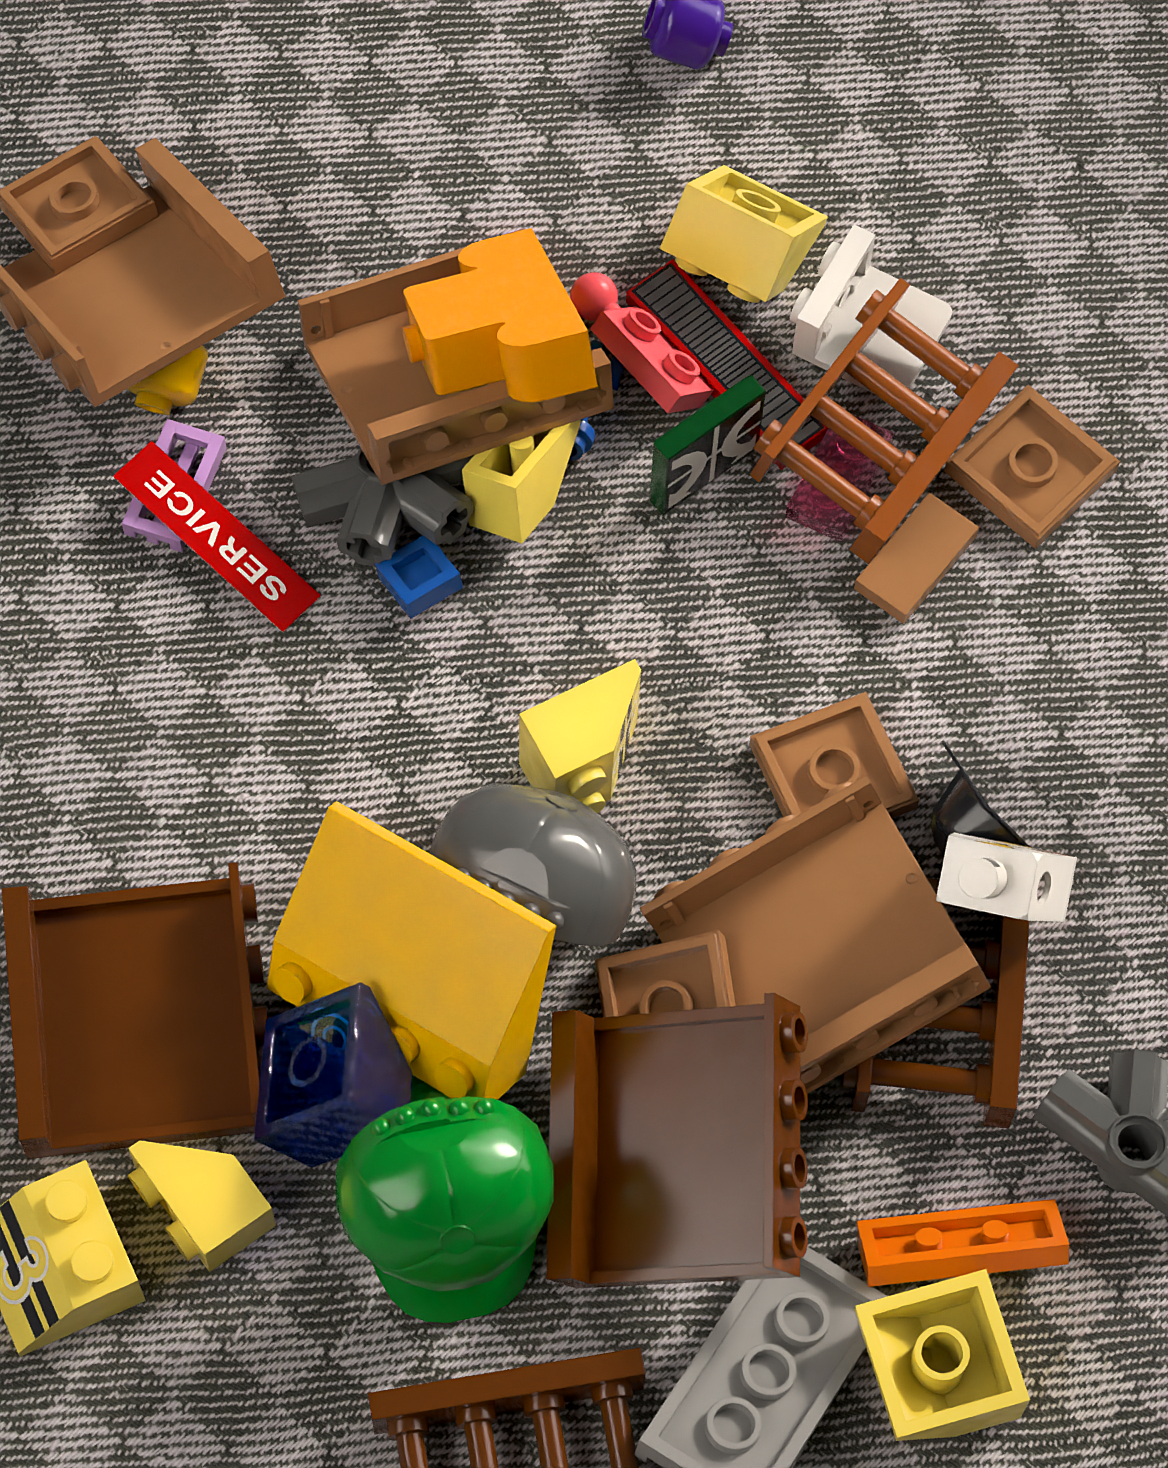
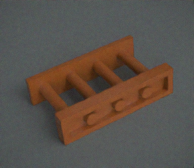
(907, 471)

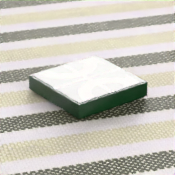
(706, 444)

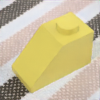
(518, 481)

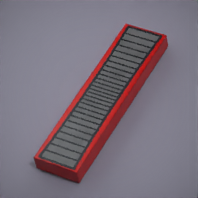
(718, 346)

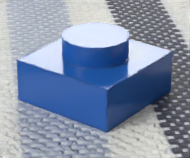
(419, 576)

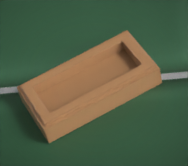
(916, 558)

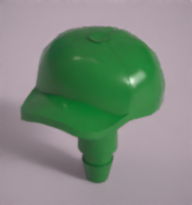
(447, 1202)

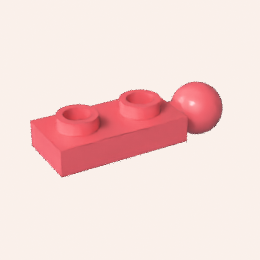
(639, 345)

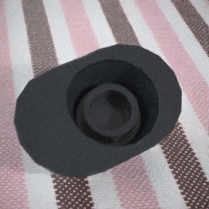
(967, 812)

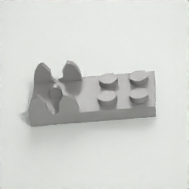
(764, 1373)

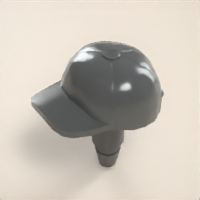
(544, 856)

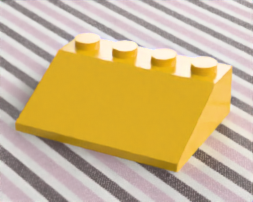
(438, 949)

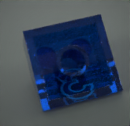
(328, 1075)

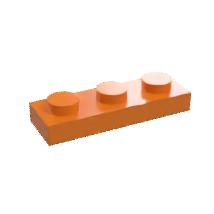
(962, 1242)

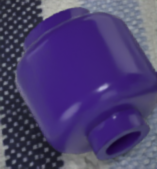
(687, 31)

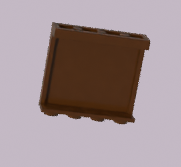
(134, 1015)
(677, 1146)

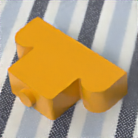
(500, 323)

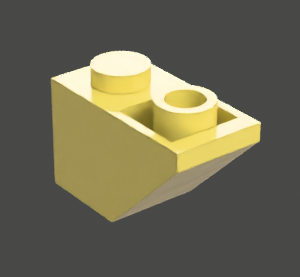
(207, 1197)

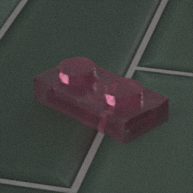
(815, 509)

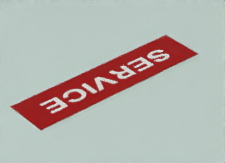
(217, 536)

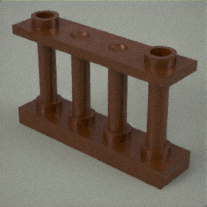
(994, 1021)
(536, 1389)

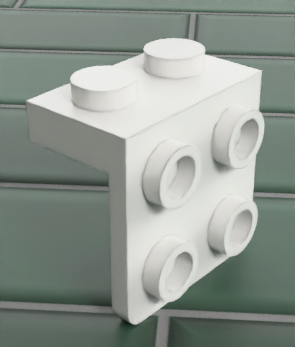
(828, 312)

